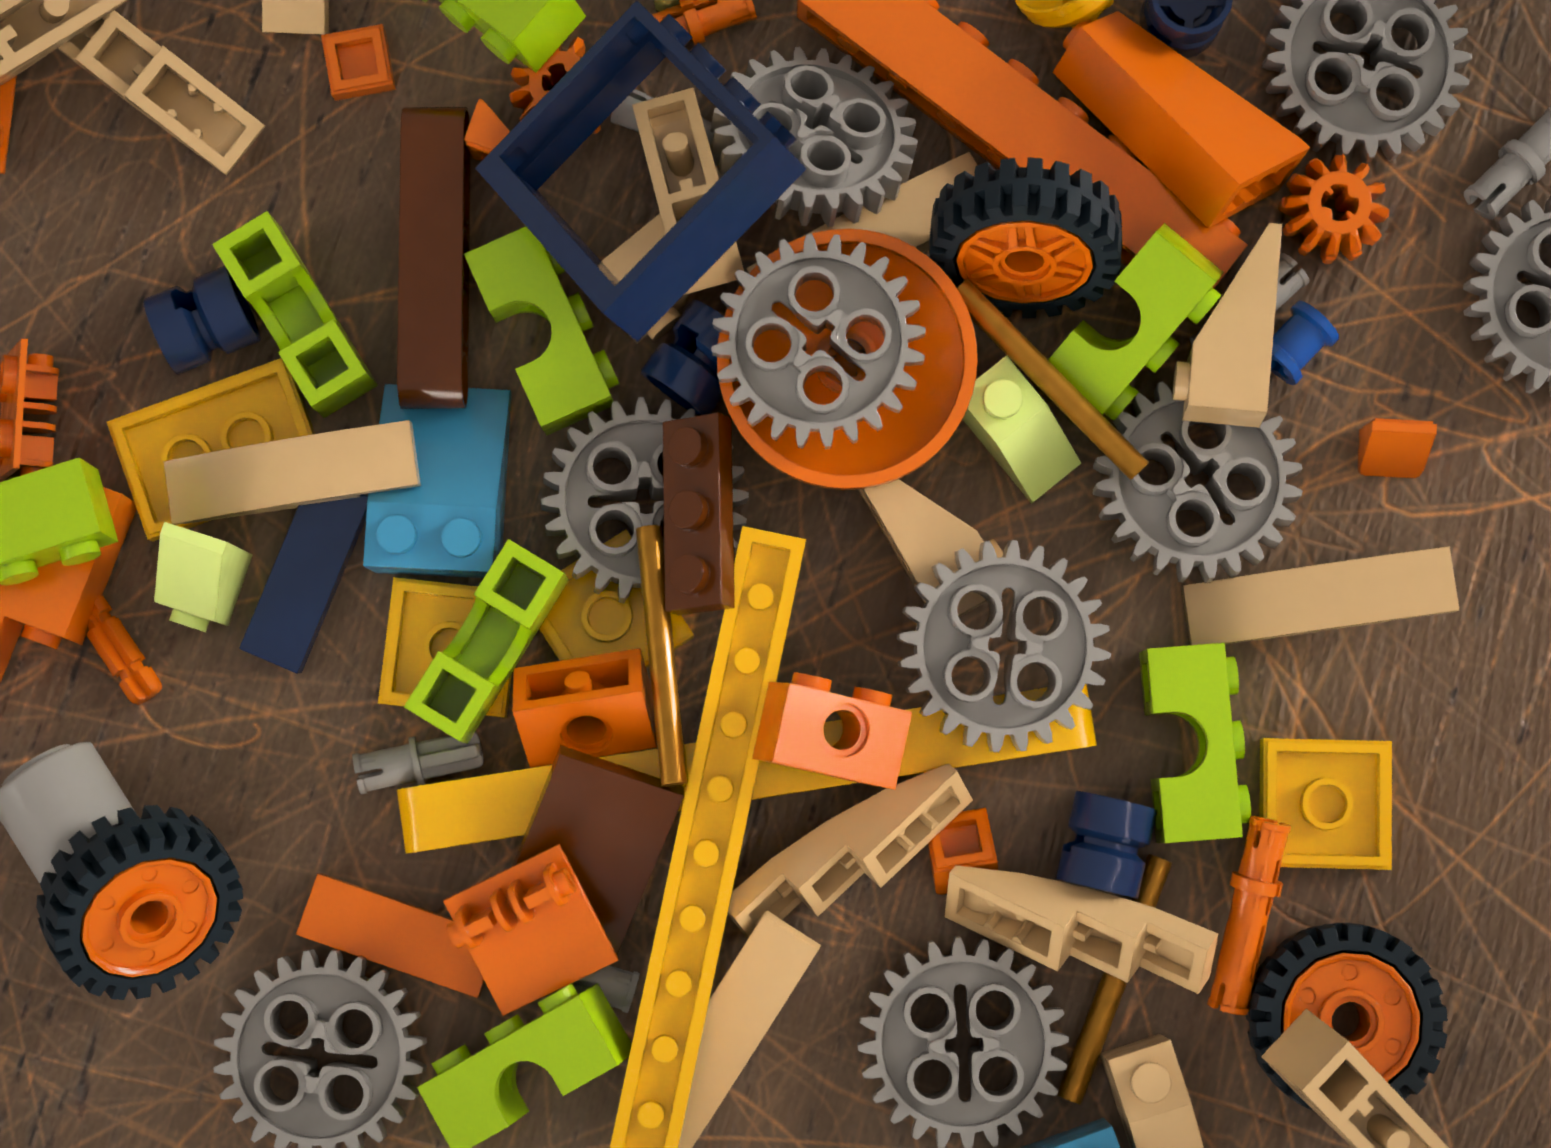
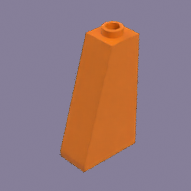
(1177, 118)

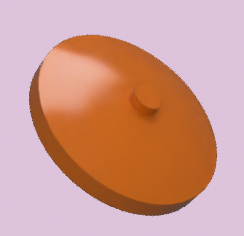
(928, 412)

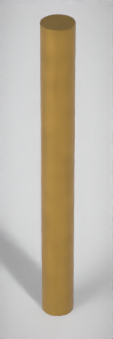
(1051, 382)
(661, 657)
(1107, 999)

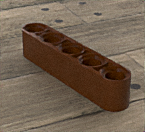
(432, 259)

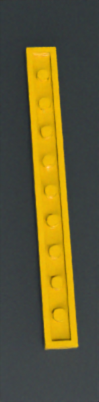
(707, 844)

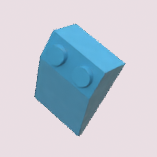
(458, 512)

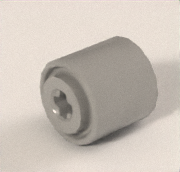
(55, 799)

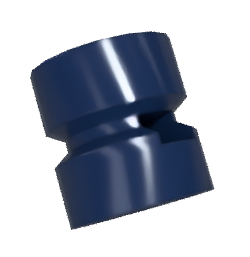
(1185, 24)
(201, 320)
(687, 367)
(1106, 844)

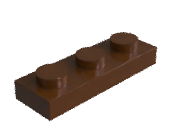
(698, 514)

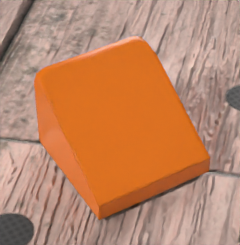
(484, 131)
(1395, 447)
(962, 843)

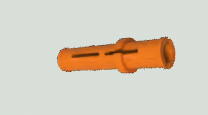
(1248, 917)

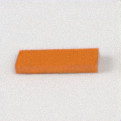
(388, 934)

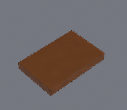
(609, 829)

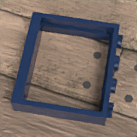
(579, 107)

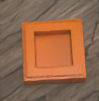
(358, 62)

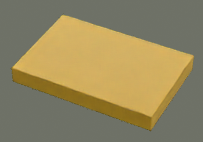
(223, 415)

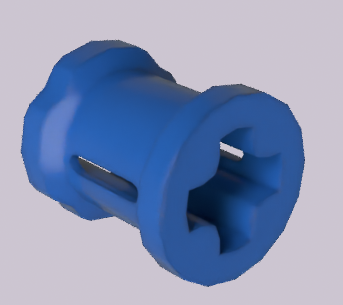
(1300, 341)

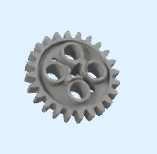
(1356, 115)
(844, 129)
(1499, 290)
(858, 297)
(638, 444)
(1150, 510)
(1062, 652)
(327, 996)
(1021, 1039)

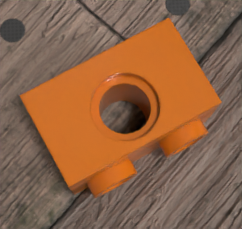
(586, 705)
(870, 740)

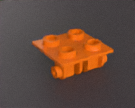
(26, 381)
(529, 930)

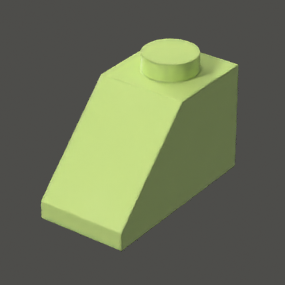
(1019, 430)
(198, 577)

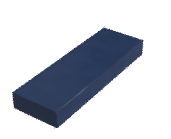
(304, 581)

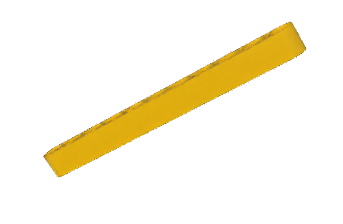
(504, 802)

